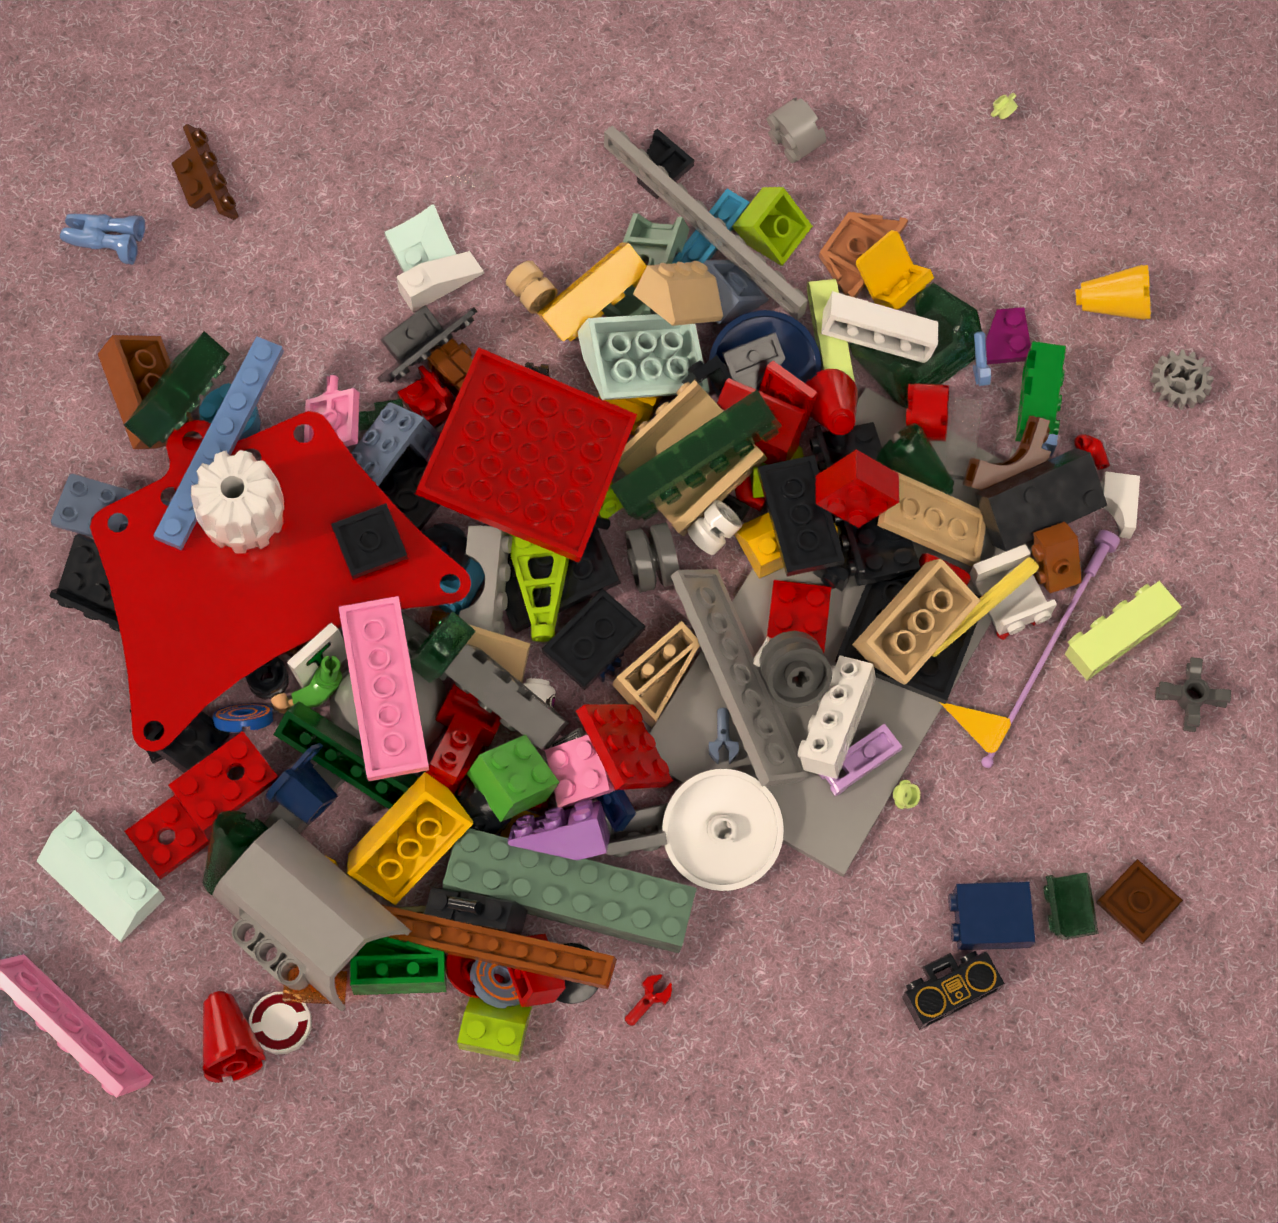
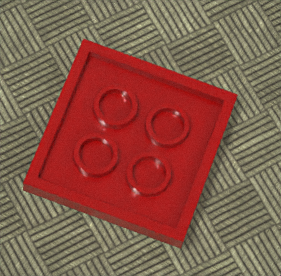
(624, 746)

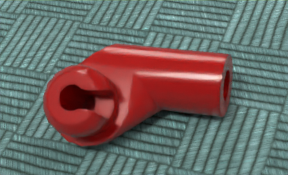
(1095, 447)
(745, 494)

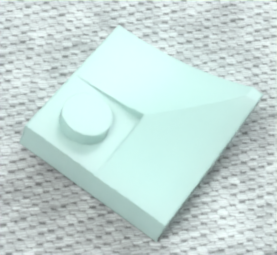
(419, 240)

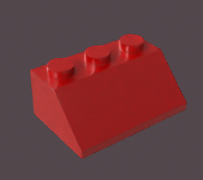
(784, 444)

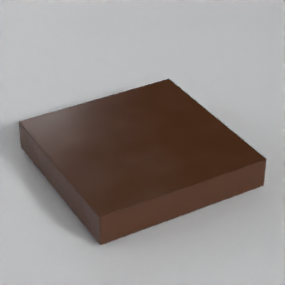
(1139, 901)

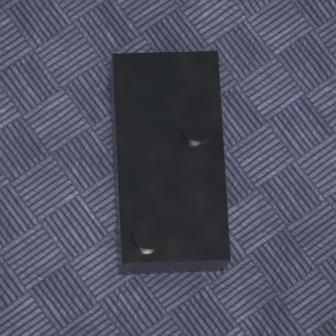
(1041, 498)

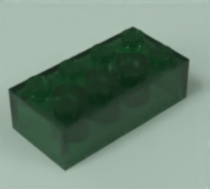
(178, 390)

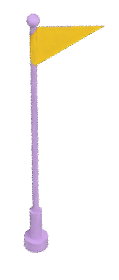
(991, 729)

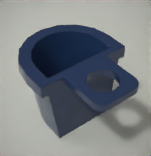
(303, 789)

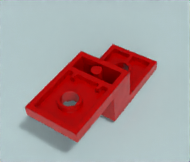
(197, 801)

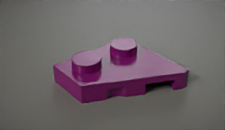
(1008, 337)

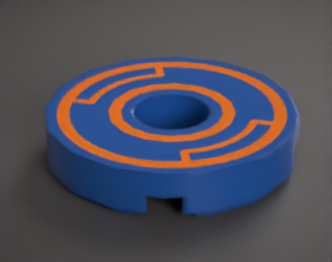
(243, 715)

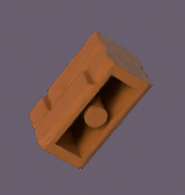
(451, 364)

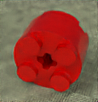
(929, 409)

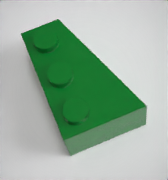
(1041, 386)
(397, 968)

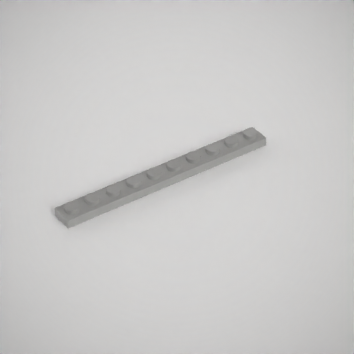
(705, 223)

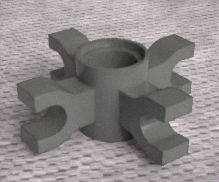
(1192, 706)

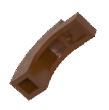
(1028, 455)

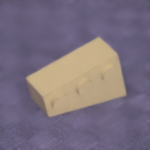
(657, 672)

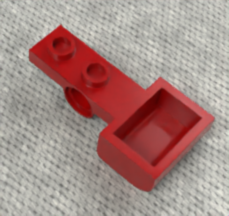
(465, 725)

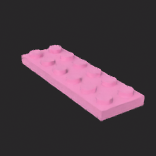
(383, 689)
(71, 1027)

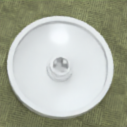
(723, 829)

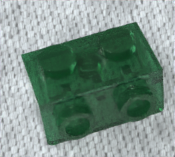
(1071, 906)

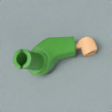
(322, 686)

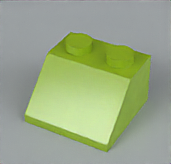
(773, 224)
(494, 1029)

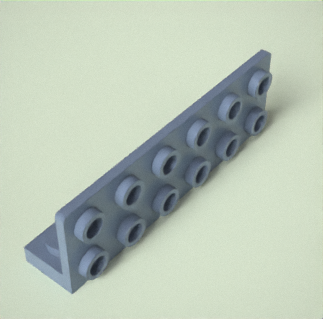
(389, 438)

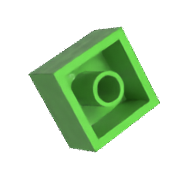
(513, 778)

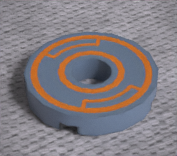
(489, 988)

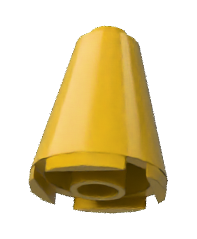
(1118, 294)

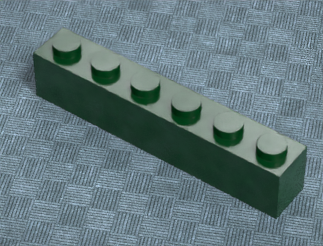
(340, 753)

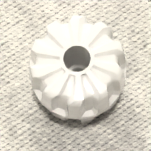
(238, 501)

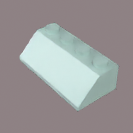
(99, 876)

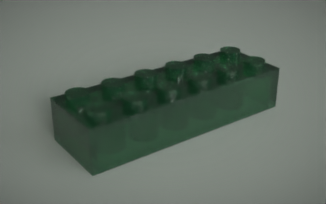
(697, 456)

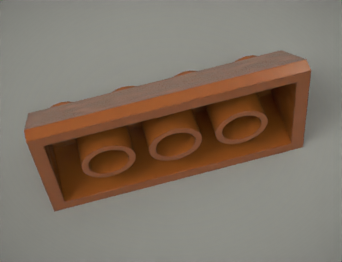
(132, 369)

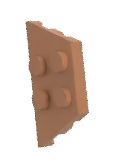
(849, 242)

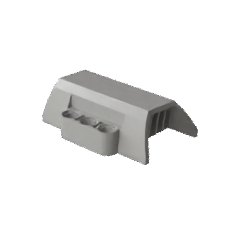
(302, 909)

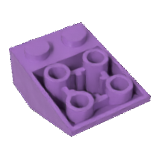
(564, 833)

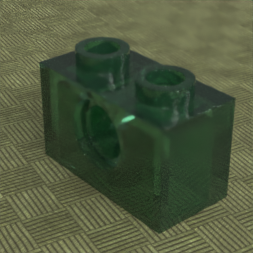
(441, 647)

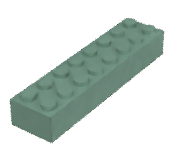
(573, 891)

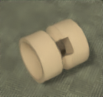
(528, 284)

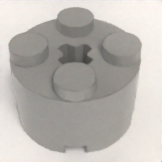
(795, 129)

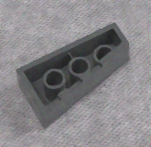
(506, 696)

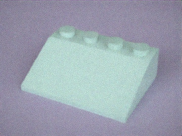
(638, 355)

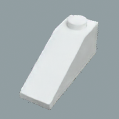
(437, 278)

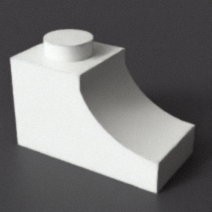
(1122, 500)

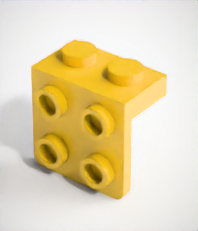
(891, 273)

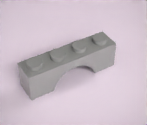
(490, 549)

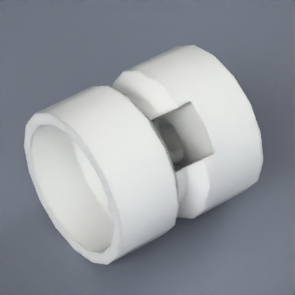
(715, 526)

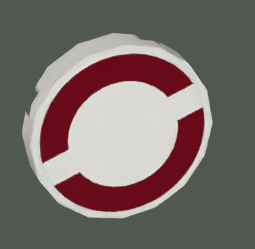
(279, 1024)

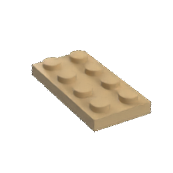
(936, 521)

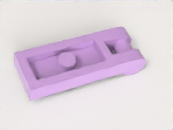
(865, 757)

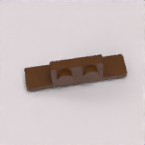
(201, 176)

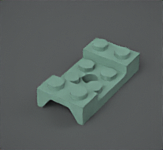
(654, 244)

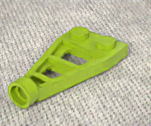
(521, 553)

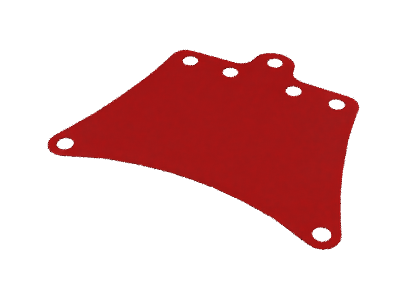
(214, 615)

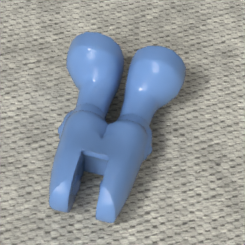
(91, 231)

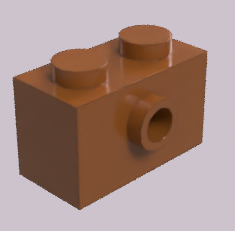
(1057, 556)

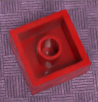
(857, 488)

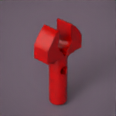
(648, 999)

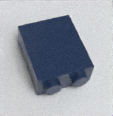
(992, 916)

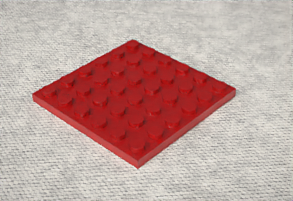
(527, 455)

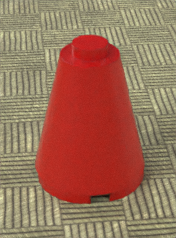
(835, 401)
(228, 1040)

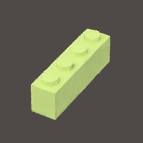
(1122, 630)

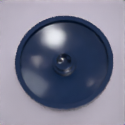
(797, 343)

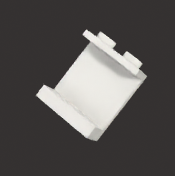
(1023, 604)

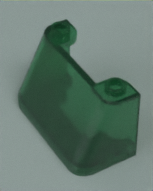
(954, 350)

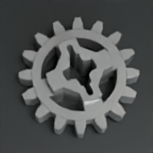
(1181, 379)

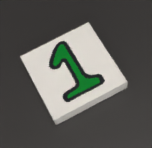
(309, 658)

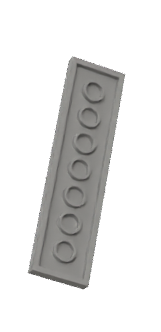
(739, 680)

